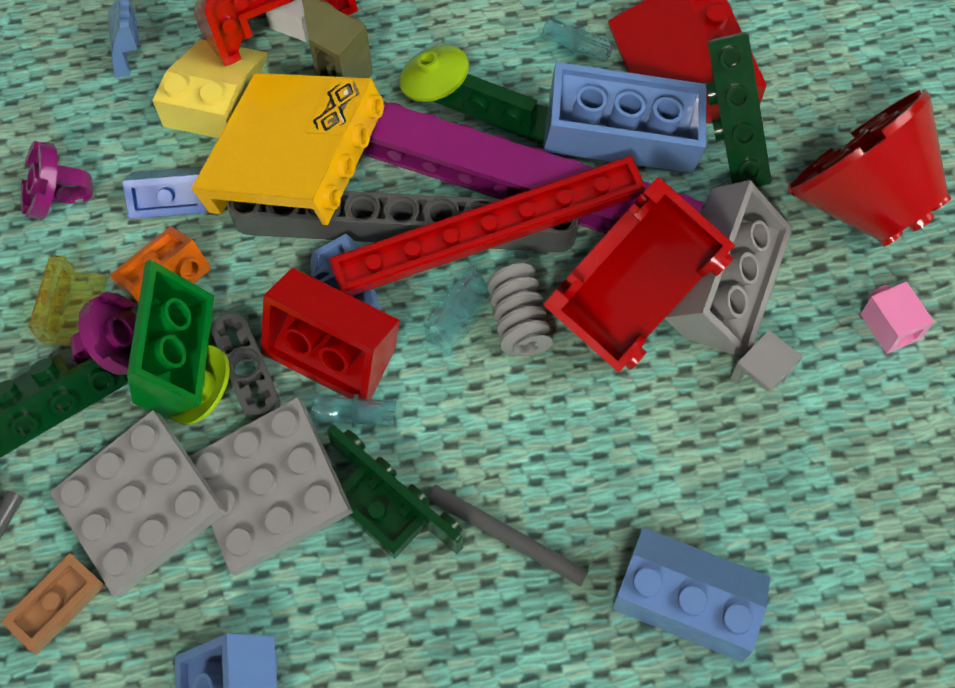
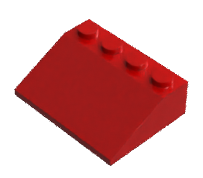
(673, 39)

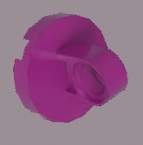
(49, 182)
(105, 332)

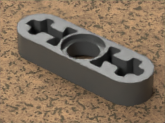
(234, 356)

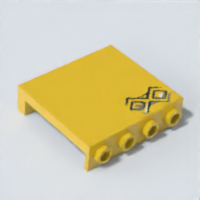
(291, 143)

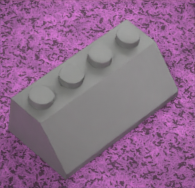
(729, 307)

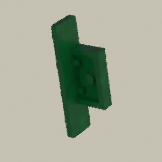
(498, 107)
(738, 109)
(48, 397)
(384, 505)

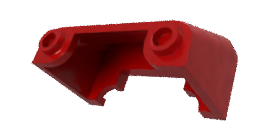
(226, 23)
(639, 274)

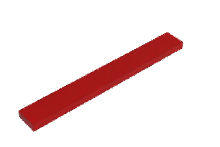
(487, 226)

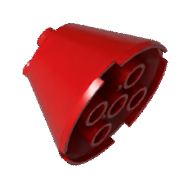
(884, 175)

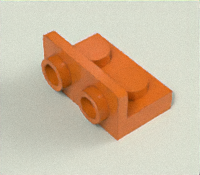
(171, 251)

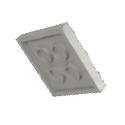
(272, 485)
(137, 503)

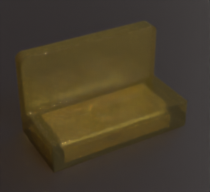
(61, 300)

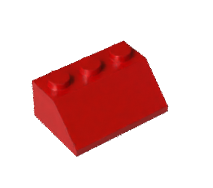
(327, 334)

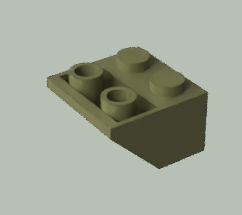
(336, 41)

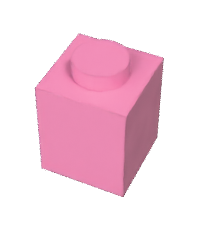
(896, 316)

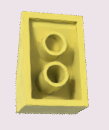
(202, 92)

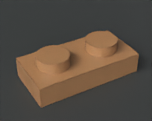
(52, 604)

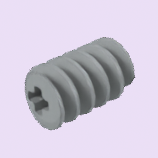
(519, 311)

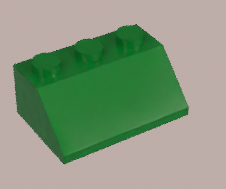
(169, 342)

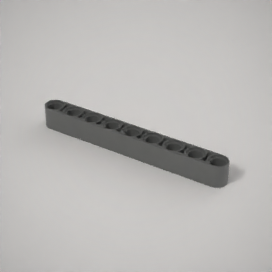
(382, 223)

